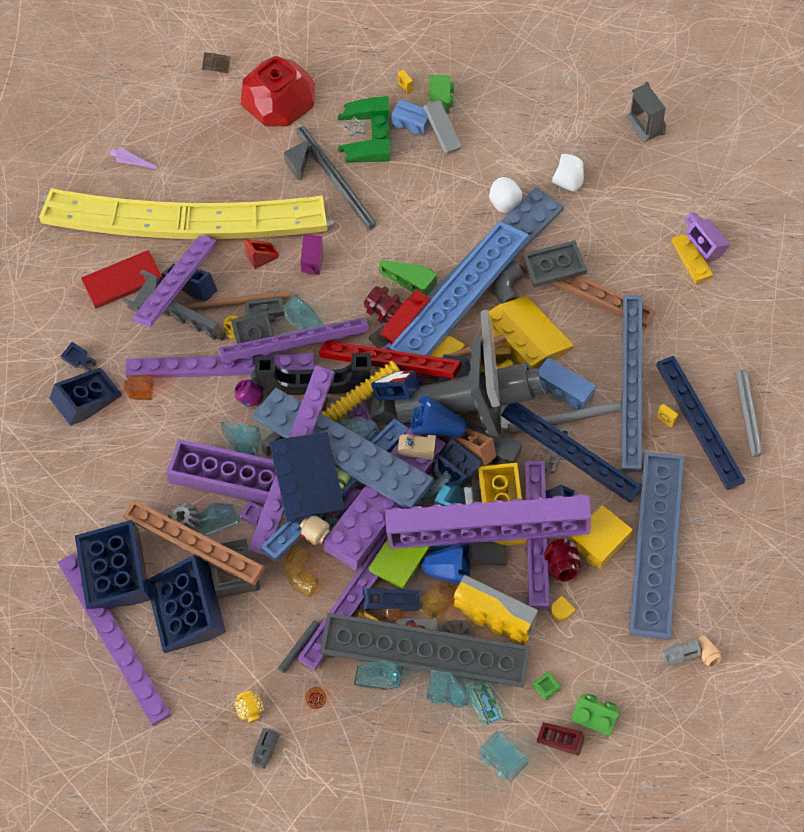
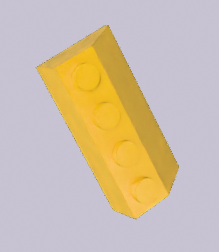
(502, 484)

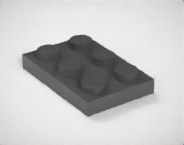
(554, 263)

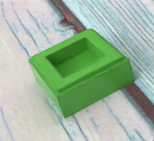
(546, 686)

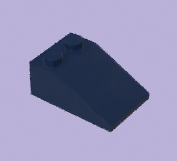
(84, 395)

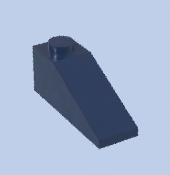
(199, 286)

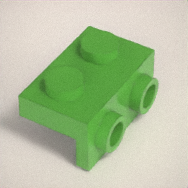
(595, 714)

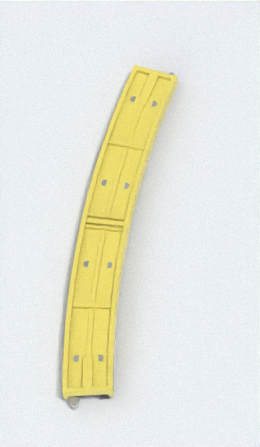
(184, 219)

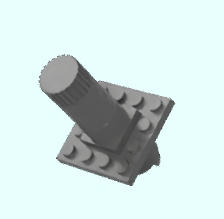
(470, 394)

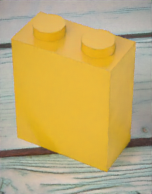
(605, 540)

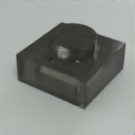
(377, 339)

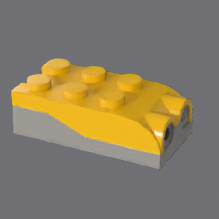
(495, 610)

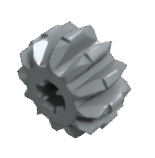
(186, 515)

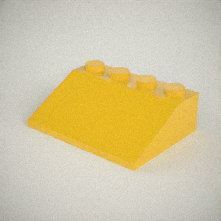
(528, 332)

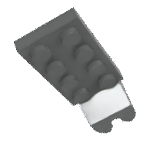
(181, 313)

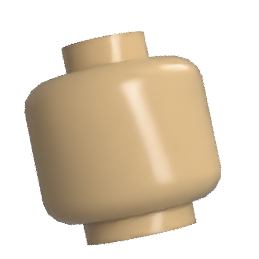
(314, 529)

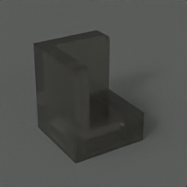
(216, 62)

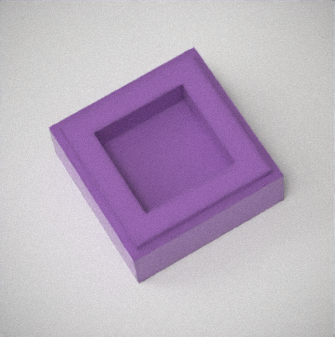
(251, 513)

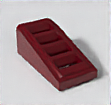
(578, 735)

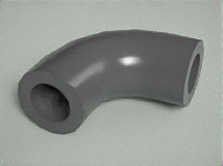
(505, 280)

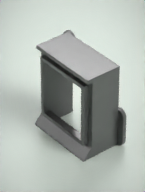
(646, 101)
(236, 586)

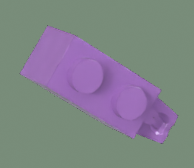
(705, 237)

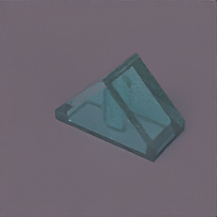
(217, 517)

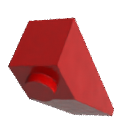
(405, 315)

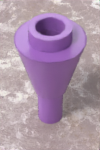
(348, 500)

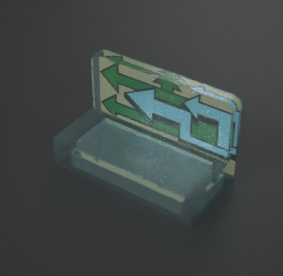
(484, 703)

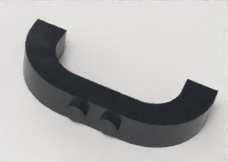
(296, 382)

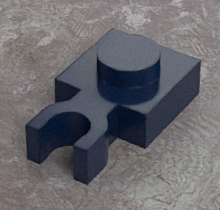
(77, 356)

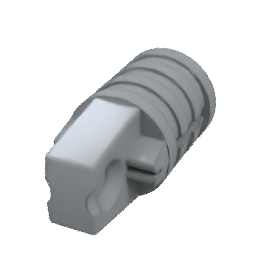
(682, 652)

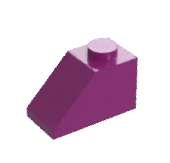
(312, 254)

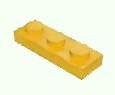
(692, 258)

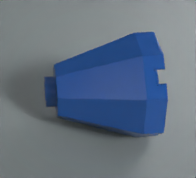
(448, 564)

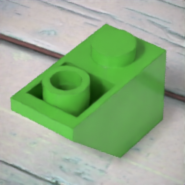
(440, 89)

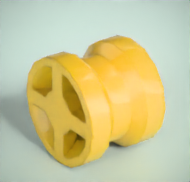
(228, 327)

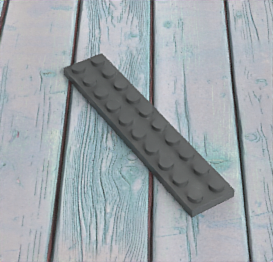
(425, 649)

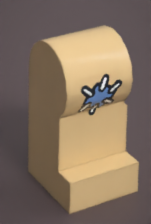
(417, 446)

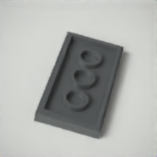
(483, 552)

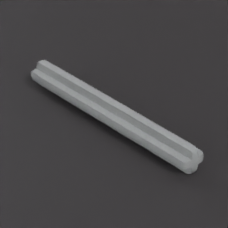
(749, 413)

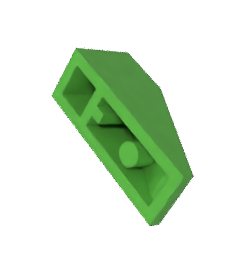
(409, 276)

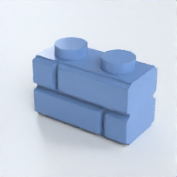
(410, 117)

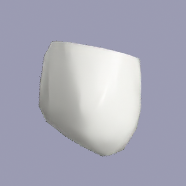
(569, 173)
(505, 194)

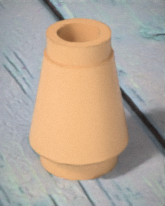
(710, 654)

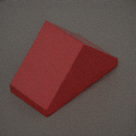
(260, 252)

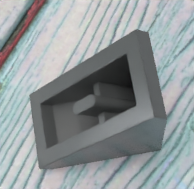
(297, 158)

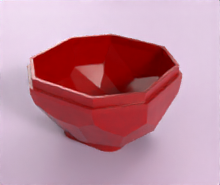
(277, 92)

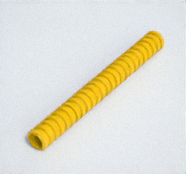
(357, 395)

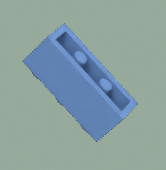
(566, 384)

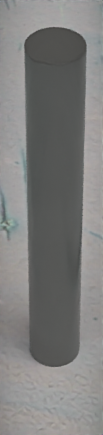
(298, 646)

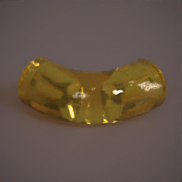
(296, 573)

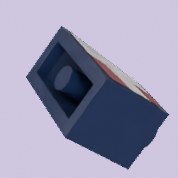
(396, 386)

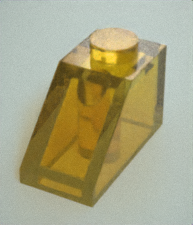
(437, 600)

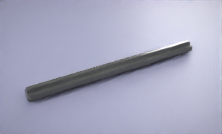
(337, 179)

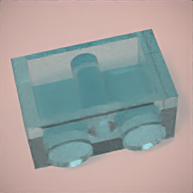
(503, 756)

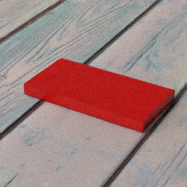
(119, 279)

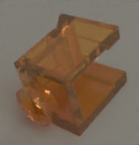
(139, 387)

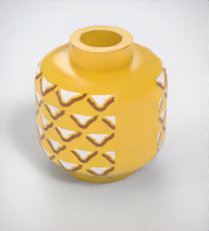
(248, 706)

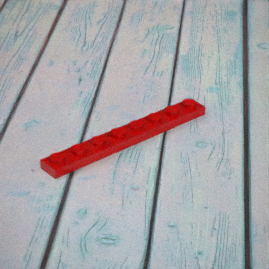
(405, 361)

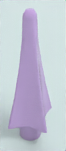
(125, 156)

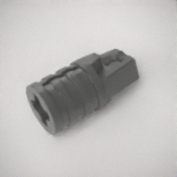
(265, 747)

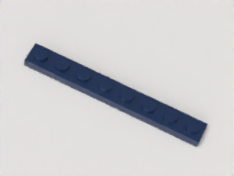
(700, 423)
(572, 451)

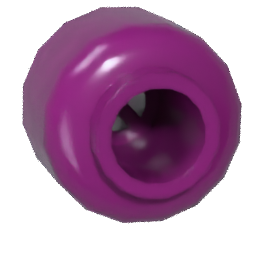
(248, 393)

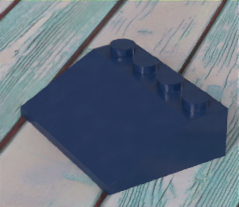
(306, 476)
(112, 566)
(185, 604)

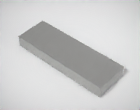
(442, 126)

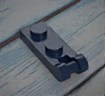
(391, 599)

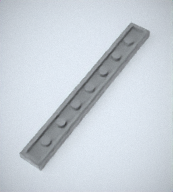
(489, 359)

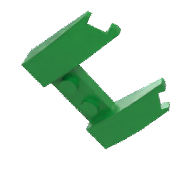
(379, 147)

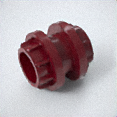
(382, 304)
(563, 560)

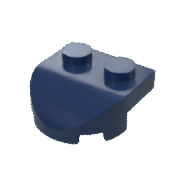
(457, 463)

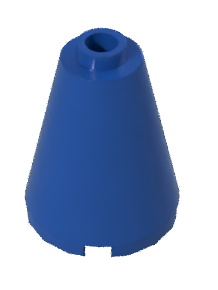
(436, 420)

